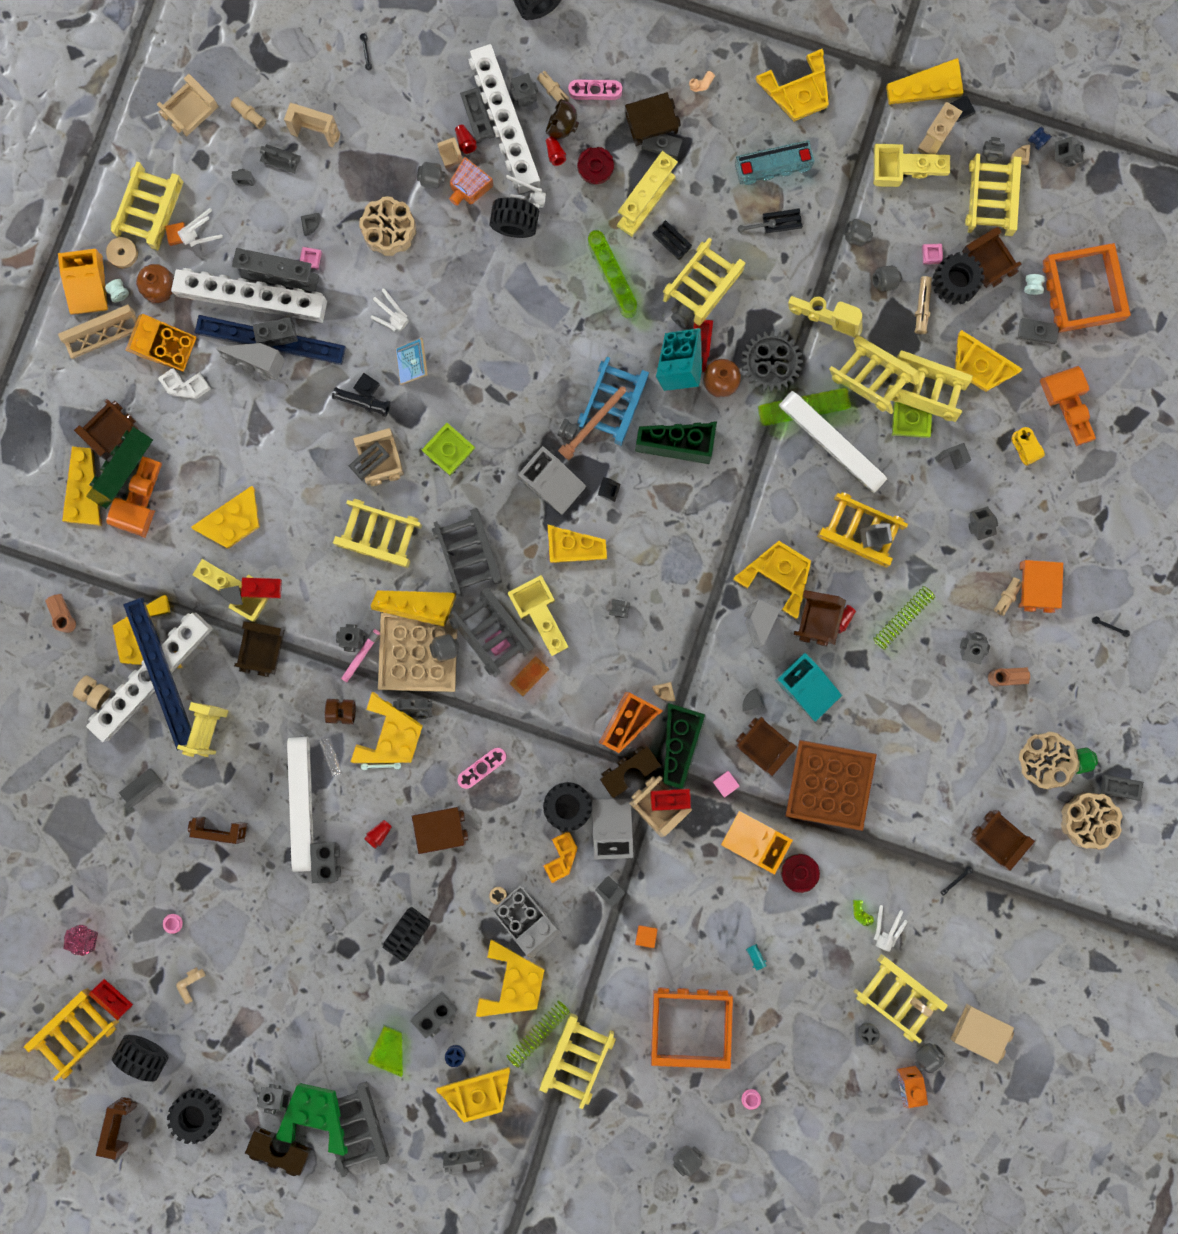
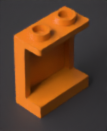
(1041, 586)

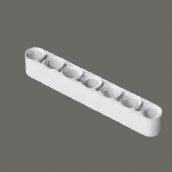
(833, 441)
(300, 802)

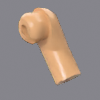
(702, 85)

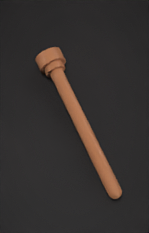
(568, 449)

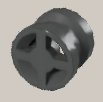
(682, 316)
(568, 430)
(619, 608)
(871, 1036)

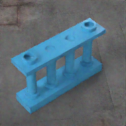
(632, 398)

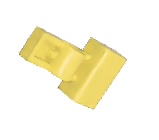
(892, 164)
(844, 318)
(219, 579)
(533, 600)

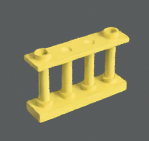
(647, 194)
(1010, 204)
(160, 219)
(711, 298)
(877, 356)
(939, 373)
(381, 552)
(202, 729)
(901, 980)
(558, 1063)

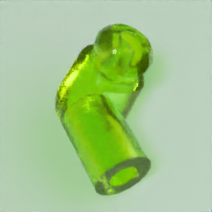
(861, 916)

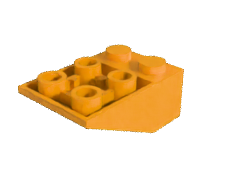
(83, 281)
(160, 342)
(756, 842)

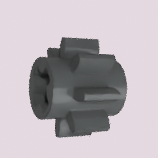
(993, 149)

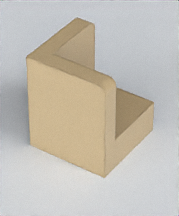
(449, 152)

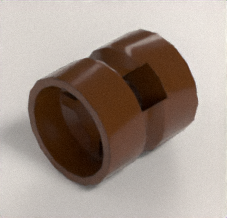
(333, 711)

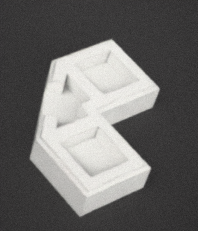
(192, 388)

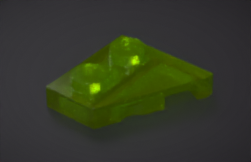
(388, 1051)

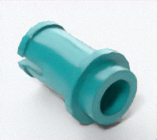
(756, 957)

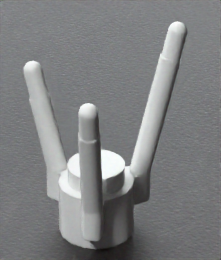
(536, 198)
(188, 233)
(398, 320)
(887, 940)

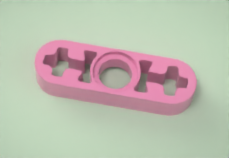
(590, 83)
(473, 780)

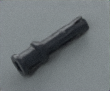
(370, 403)

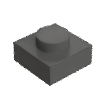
(243, 177)

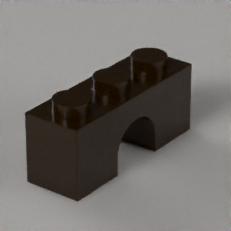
(614, 779)
(262, 1148)

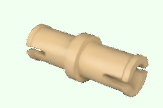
(552, 88)
(248, 112)
(1008, 596)

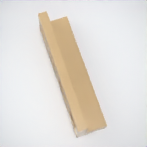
(95, 326)

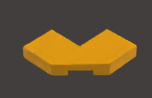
(567, 850)

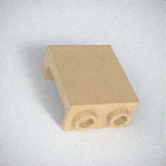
(188, 107)
(300, 116)
(940, 129)
(391, 467)
(660, 821)
(982, 1034)

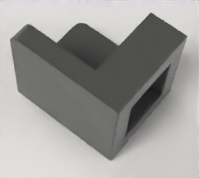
(876, 535)
(610, 891)

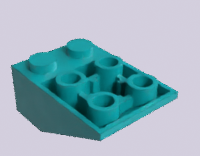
(680, 360)
(809, 687)

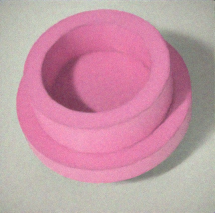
(172, 923)
(751, 1099)

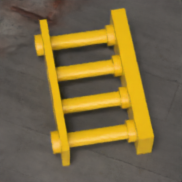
(847, 541)
(52, 1028)

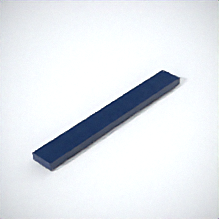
(244, 334)
(158, 671)

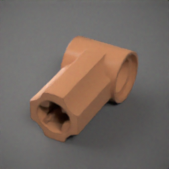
(60, 612)
(1010, 676)

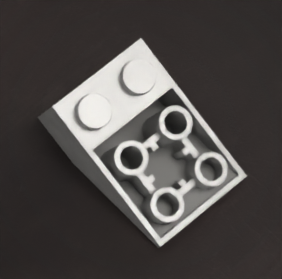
(255, 358)
(551, 480)
(612, 828)
(526, 922)

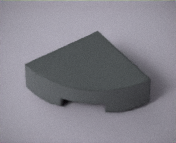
(310, 223)
(232, 595)
(751, 700)

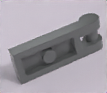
(476, 114)

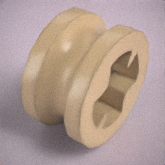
(494, 900)

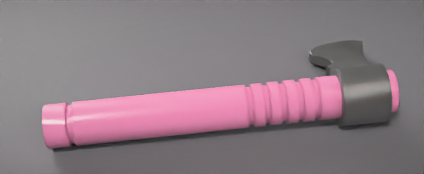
(372, 637)

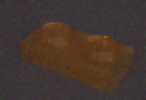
(529, 676)

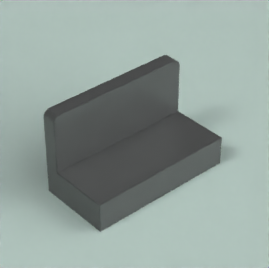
(958, 454)
(140, 788)

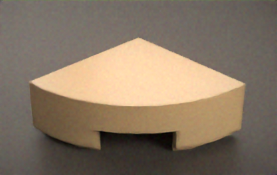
(1024, 152)
(664, 691)
(921, 1007)

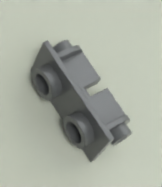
(279, 158)
(421, 709)
(472, 1158)

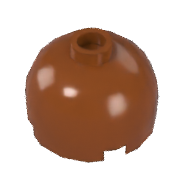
(155, 283)
(722, 378)

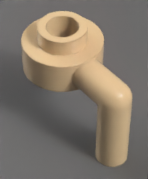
(193, 976)

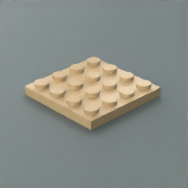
(407, 658)

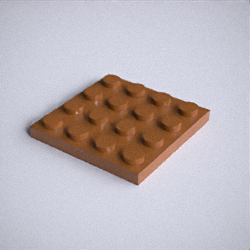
(831, 785)

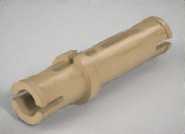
(925, 284)

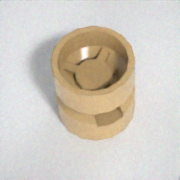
(89, 691)

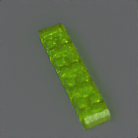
(612, 265)
(821, 402)

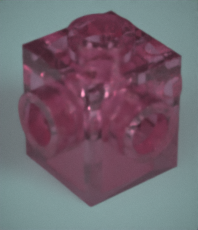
(80, 940)

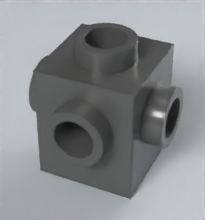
(524, 90)
(1069, 151)
(983, 523)
(357, 640)
(974, 647)
(273, 1099)

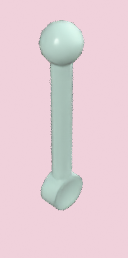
(364, 766)

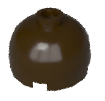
(562, 121)

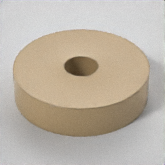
(118, 245)

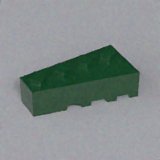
(678, 441)
(119, 468)
(683, 735)

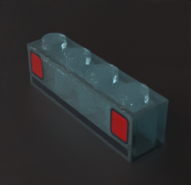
(774, 162)

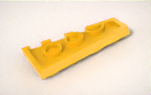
(930, 84)
(81, 472)
(420, 606)

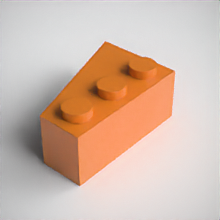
(628, 721)

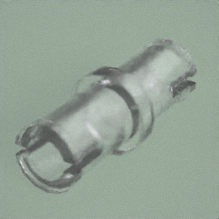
(330, 756)

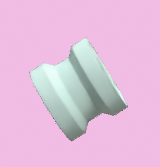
(1034, 284)
(116, 290)

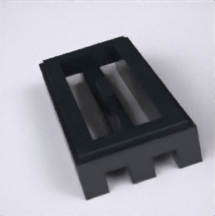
(798, 225)
(674, 232)

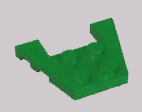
(316, 1109)

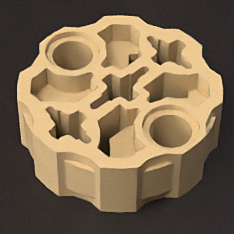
(370, 229)
(1049, 780)
(1086, 809)

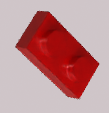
(261, 588)
(670, 800)
(110, 999)

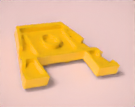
(803, 95)
(784, 568)
(125, 639)
(397, 736)
(520, 984)

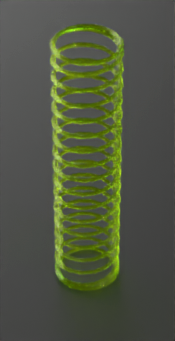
(885, 646)
(514, 1062)

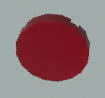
(595, 165)
(800, 873)

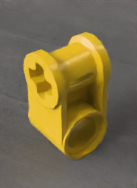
(1029, 447)

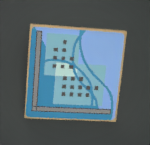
(411, 361)

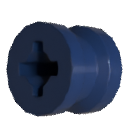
(1039, 138)
(455, 1060)

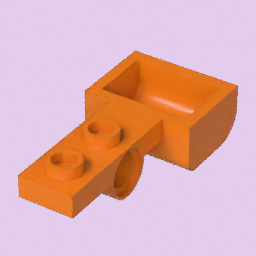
(1065, 389)
(133, 513)

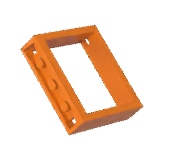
(1115, 284)
(685, 1060)

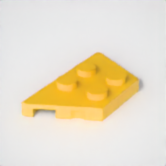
(982, 363)
(232, 520)
(477, 1095)

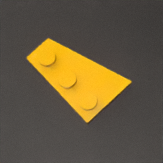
(573, 546)

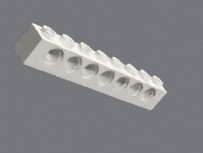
(485, 57)
(184, 278)
(98, 723)

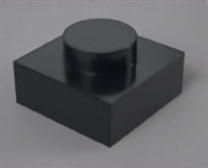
(965, 106)
(366, 385)
(609, 489)

